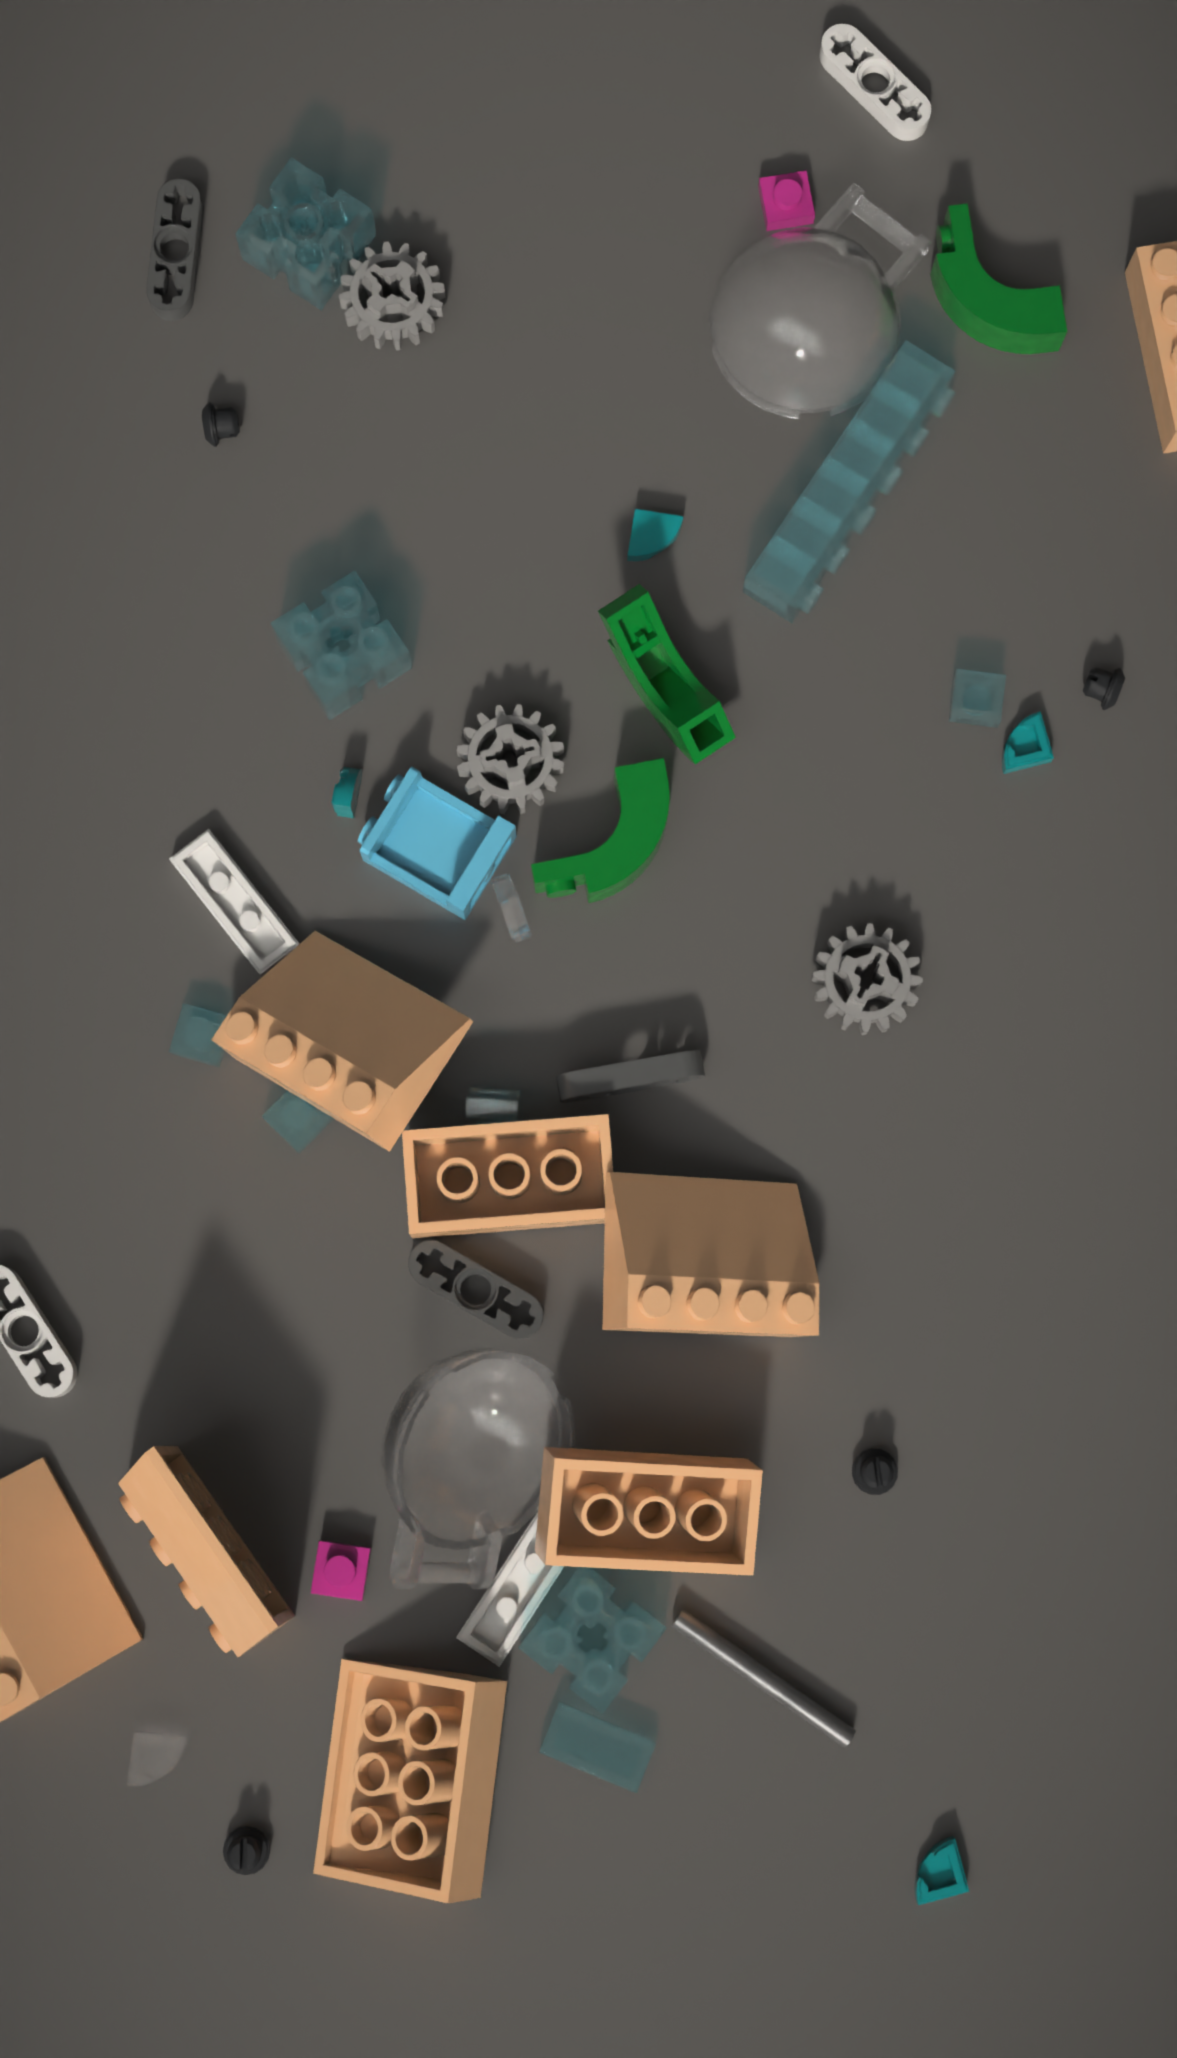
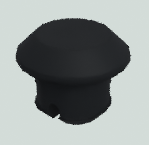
(219, 423)
(1104, 686)
(874, 1471)
(246, 1850)

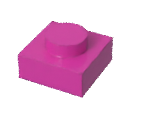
(786, 200)
(341, 1570)

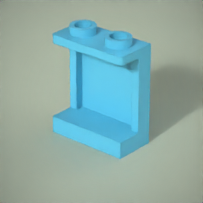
(435, 843)

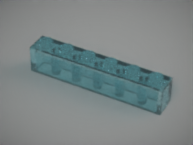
(849, 482)

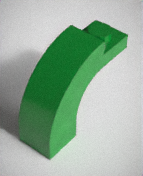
(985, 309)
(662, 679)
(628, 852)

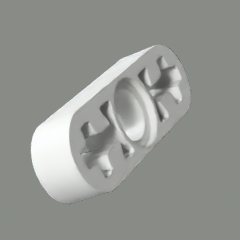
(874, 61)
(57, 1355)

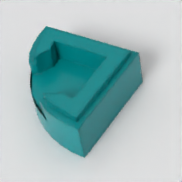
(652, 533)
(1027, 745)
(346, 792)
(940, 1873)

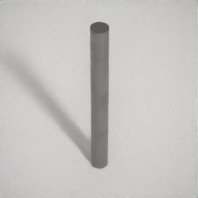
(763, 1678)

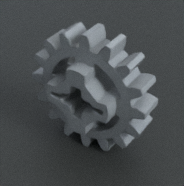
(392, 275)
(492, 763)
(847, 970)

